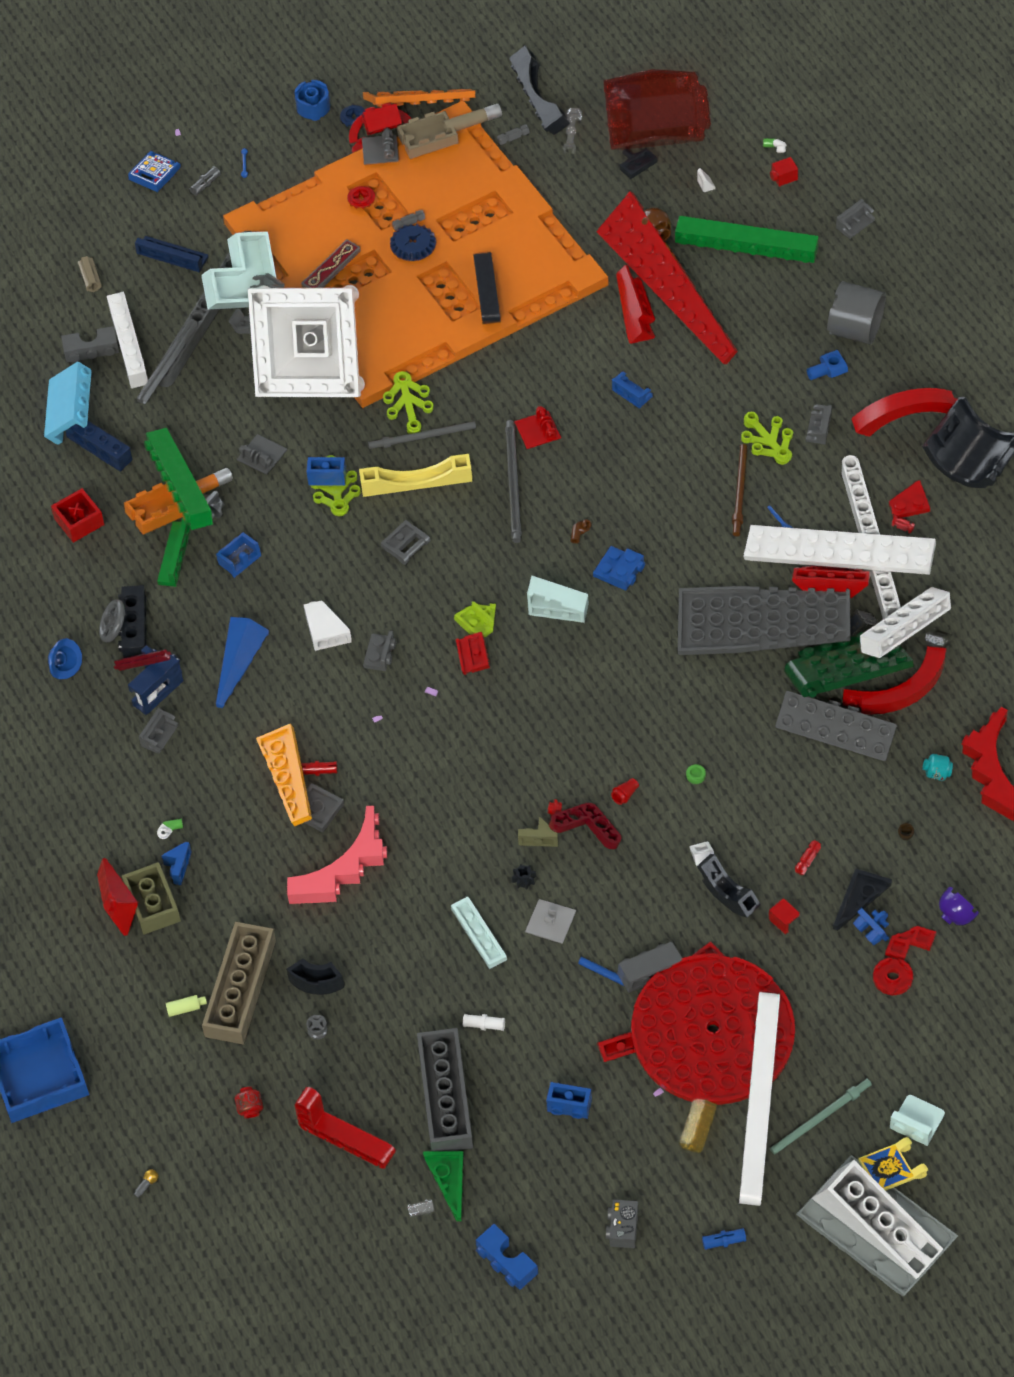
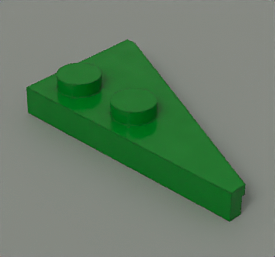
(448, 1174)

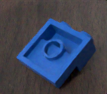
(619, 567)

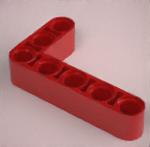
(338, 1132)

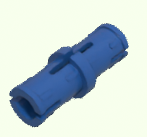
(724, 1238)

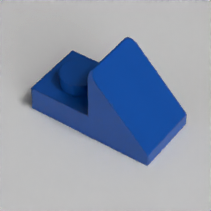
(178, 860)

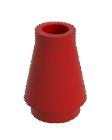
(623, 792)

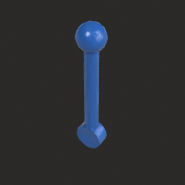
(244, 173)

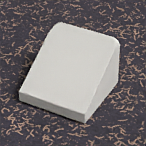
(704, 181)
(701, 851)

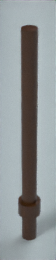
(737, 517)

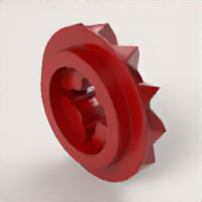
(367, 194)

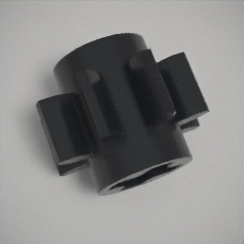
(523, 876)

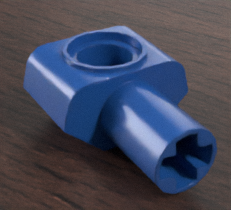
(831, 365)

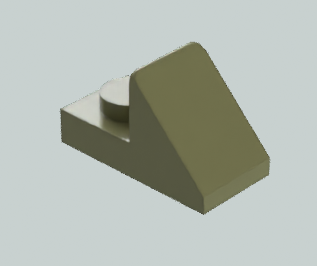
(542, 837)

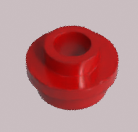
(554, 807)

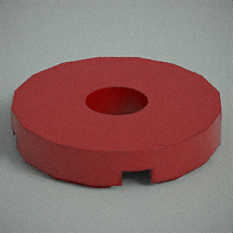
(890, 986)

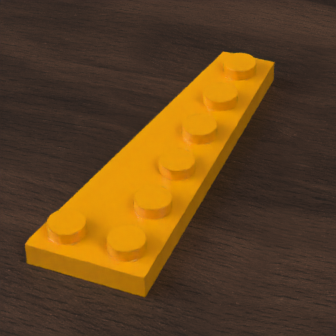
(284, 762)

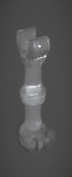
(573, 115)

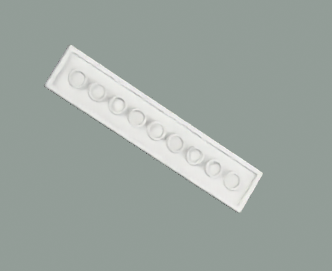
(840, 549)

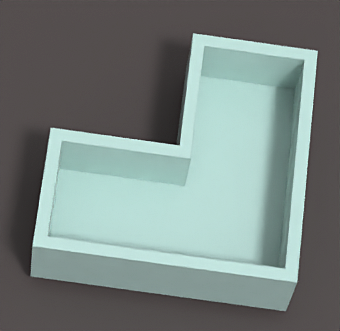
(249, 257)

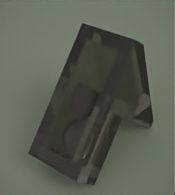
(937, 638)

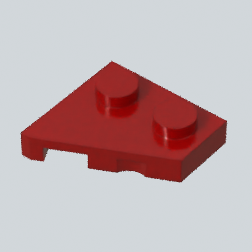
(910, 502)

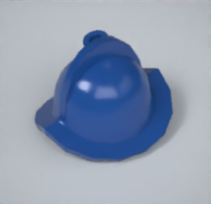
(64, 659)

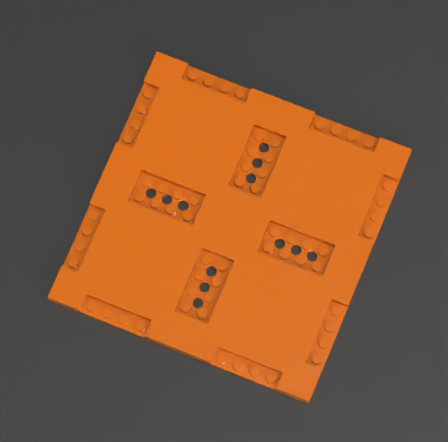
(399, 310)

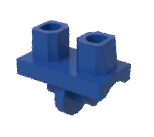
(877, 932)

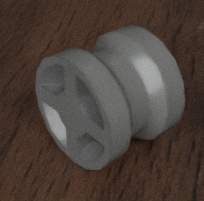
(317, 1021)

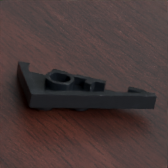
(860, 893)

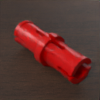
(319, 768)

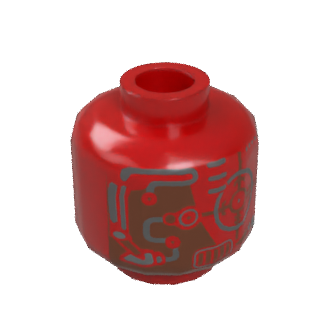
(249, 1102)

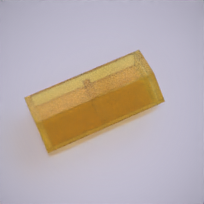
(697, 1125)

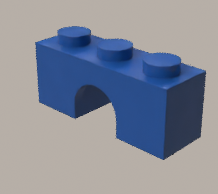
(517, 1270)

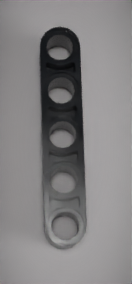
(486, 288)

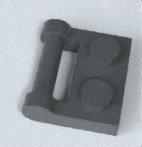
(401, 538)

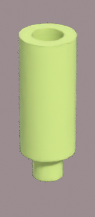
(185, 1005)

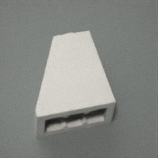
(325, 626)

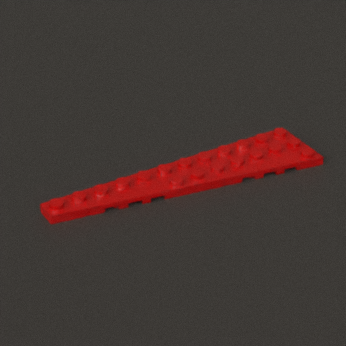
(659, 268)

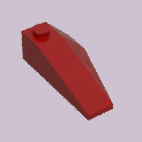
(116, 897)

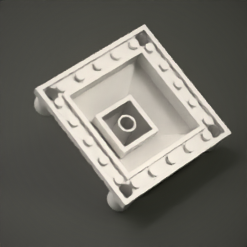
(304, 342)

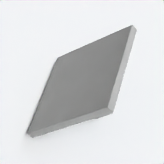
(550, 921)

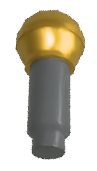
(149, 1177)

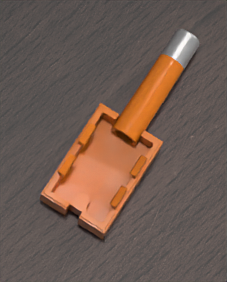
(157, 507)

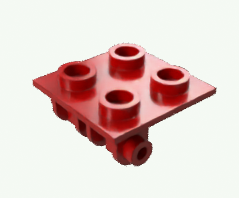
(537, 428)

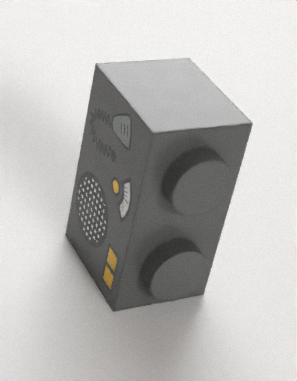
(623, 1223)

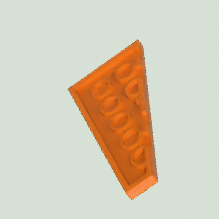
(415, 97)

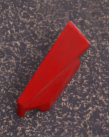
(635, 307)

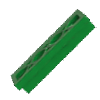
(174, 554)

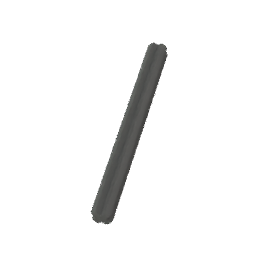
(167, 361)

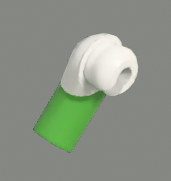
(775, 143)
(168, 826)

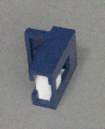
(155, 682)

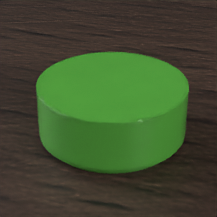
(695, 774)

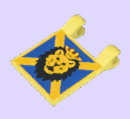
(890, 1167)

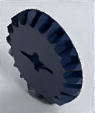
(412, 251)

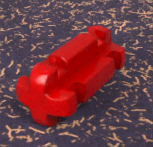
(903, 524)

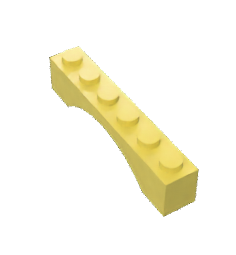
(384, 481)

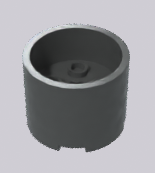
(856, 312)

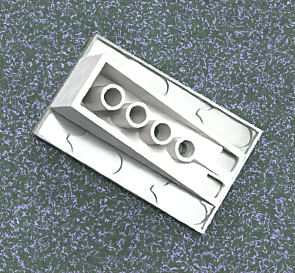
(877, 1226)

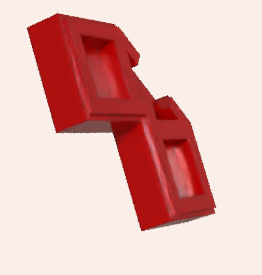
(916, 936)

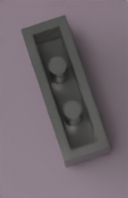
(641, 968)

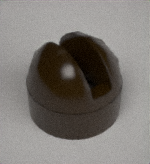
(908, 828)

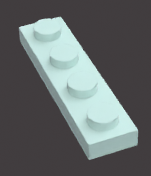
(478, 932)

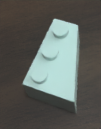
(556, 601)

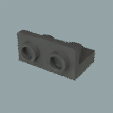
(379, 651)

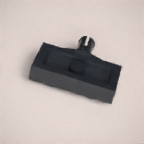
(637, 162)

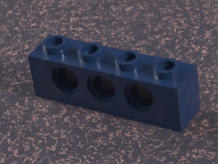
(101, 445)

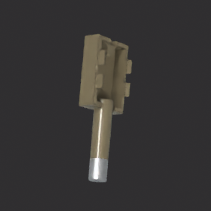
(439, 131)

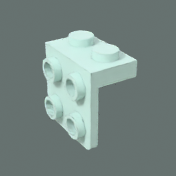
(917, 1119)

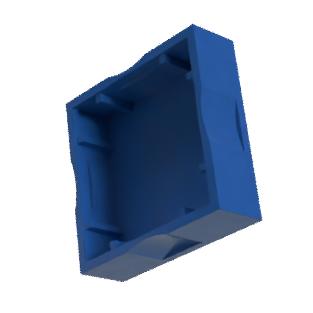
(39, 1071)

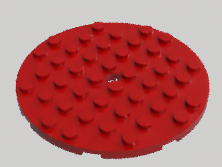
(673, 1022)

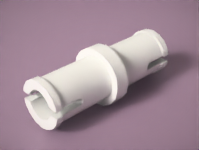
(484, 1022)

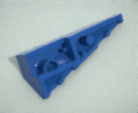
(241, 645)

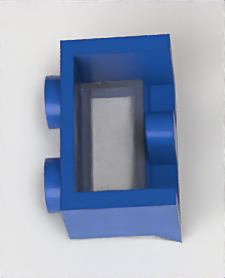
(238, 554)

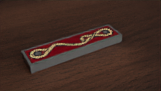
(332, 265)

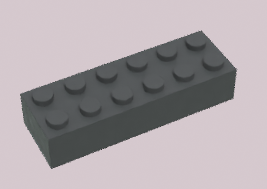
(444, 1090)

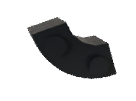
(315, 978)

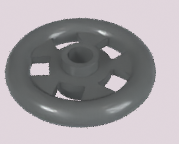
(112, 620)

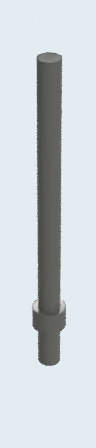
(387, 442)

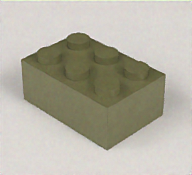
(155, 901)

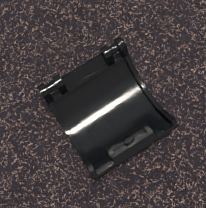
(968, 447)

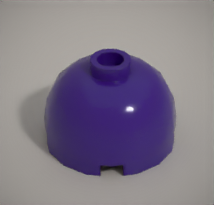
(956, 908)

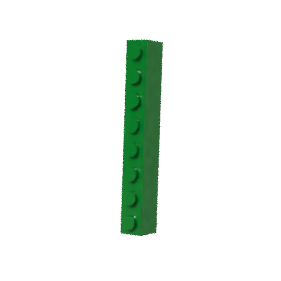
(746, 239)
(178, 479)

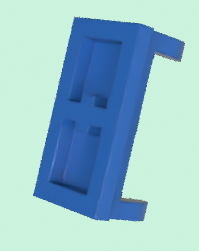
(630, 390)

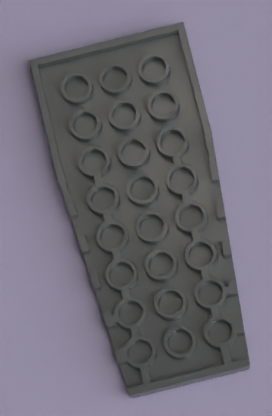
(756, 619)

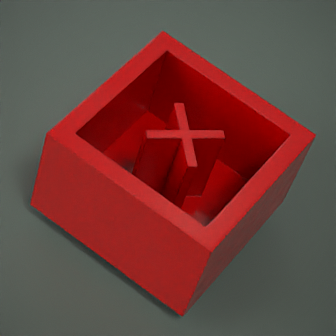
(77, 515)

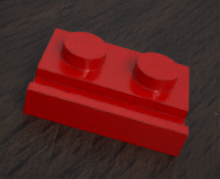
(473, 653)

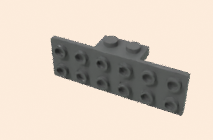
(836, 725)

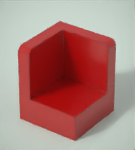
(782, 915)

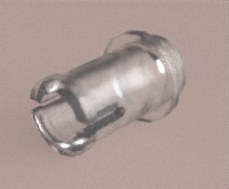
(421, 1208)

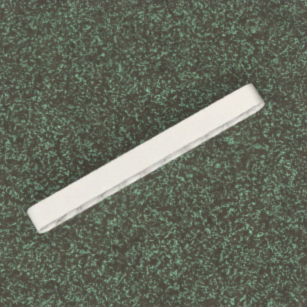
(867, 524)
(759, 1099)

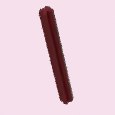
(142, 660)

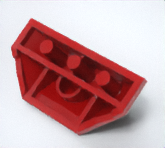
(831, 578)

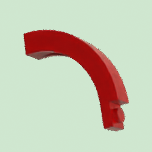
(900, 405)
(904, 694)

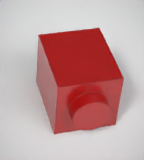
(784, 171)

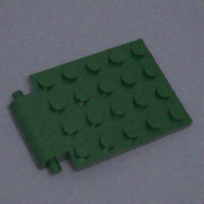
(841, 665)

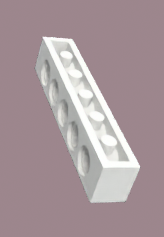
(905, 622)

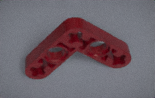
(590, 815)

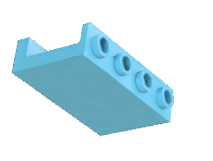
(67, 401)

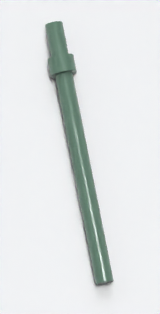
(851, 1094)

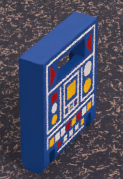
(154, 166)

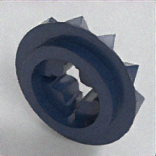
(347, 113)

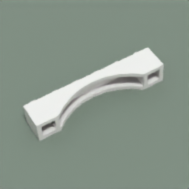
(127, 339)

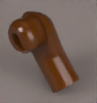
(579, 529)

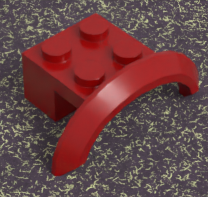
(378, 119)

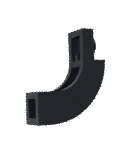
(736, 898)

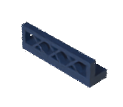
(171, 253)

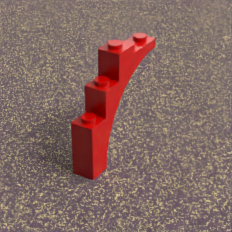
(986, 769)

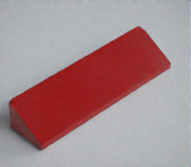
(616, 1047)

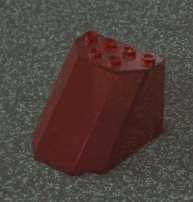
(656, 109)

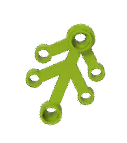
(407, 399)
(768, 439)
(336, 491)

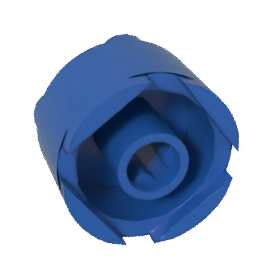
(312, 99)

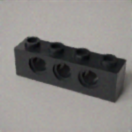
(134, 621)

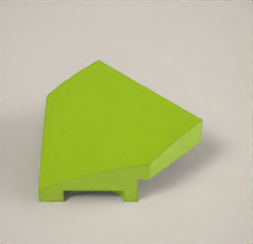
(477, 618)

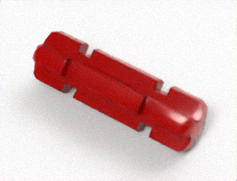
(807, 857)

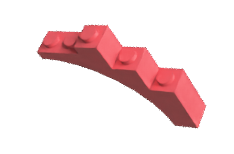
(325, 883)

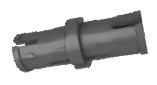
(211, 174)

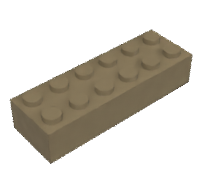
(239, 983)

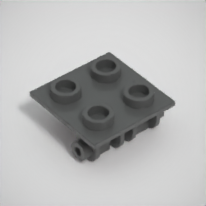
(380, 148)
(261, 454)

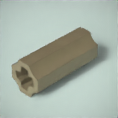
(89, 274)

